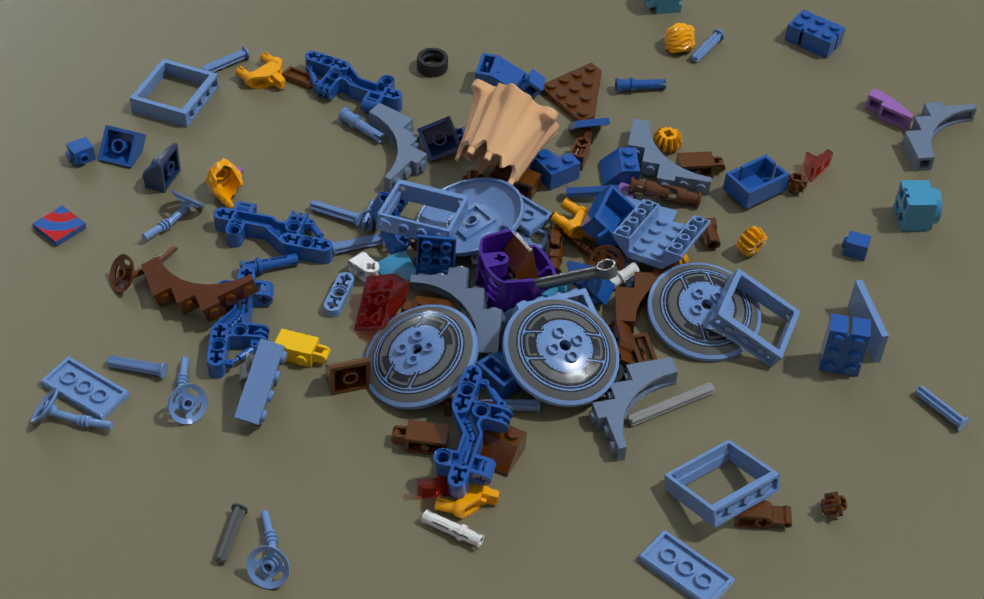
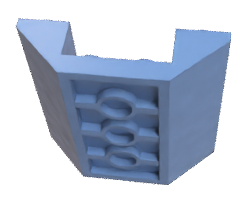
(655, 238)

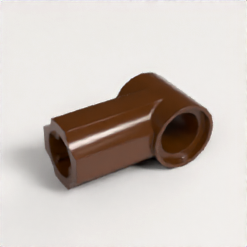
(710, 236)

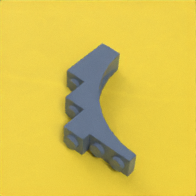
(933, 119)
(399, 131)
(659, 166)
(473, 300)
(622, 396)

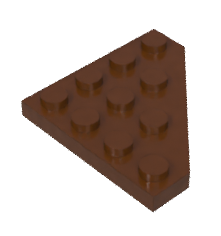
(576, 92)

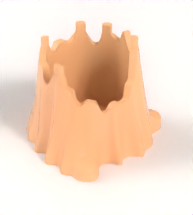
(506, 128)

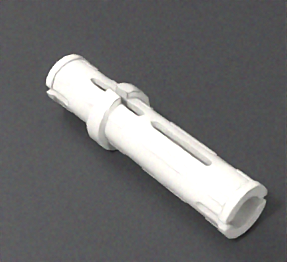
(459, 531)

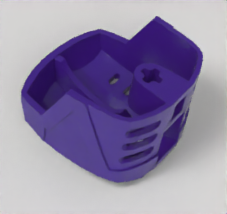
(493, 268)

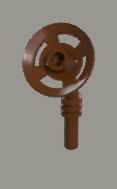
(587, 249)
(127, 273)

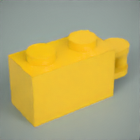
(302, 348)

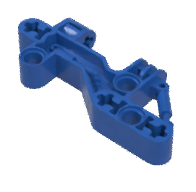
(341, 77)
(285, 236)
(236, 328)
(466, 461)

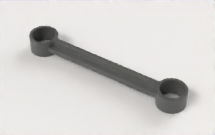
(604, 270)

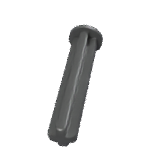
(230, 532)

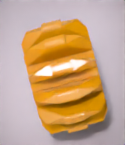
(667, 139)
(751, 241)

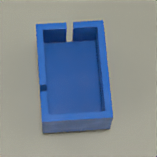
(818, 33)
(755, 181)
(606, 215)
(844, 351)

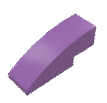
(889, 109)

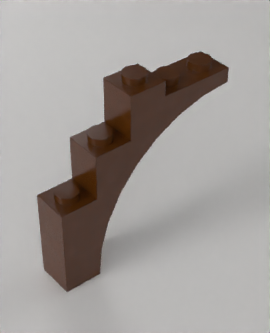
(190, 296)
(630, 301)

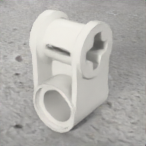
(363, 266)

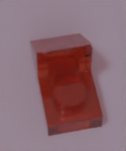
(816, 165)
(432, 487)

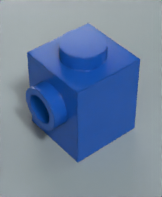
(532, 83)
(80, 151)
(856, 245)

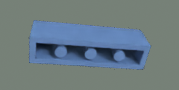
(260, 382)

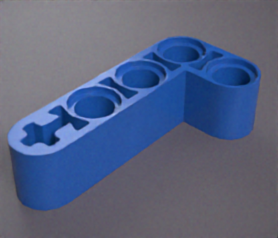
(393, 242)

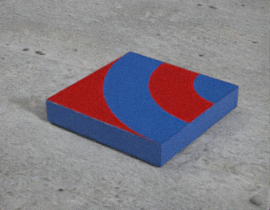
(59, 225)

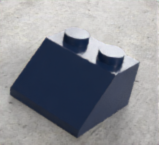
(439, 138)
(163, 169)

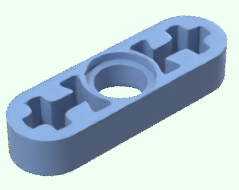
(339, 301)

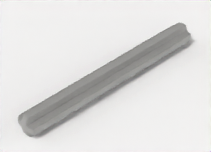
(670, 404)

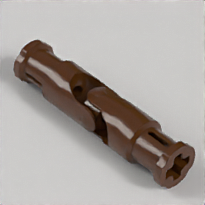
(653, 189)
(554, 245)

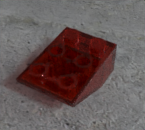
(381, 301)

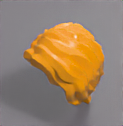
(680, 38)
(224, 181)

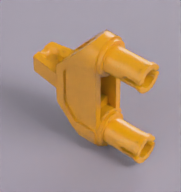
(266, 75)
(572, 227)
(470, 503)

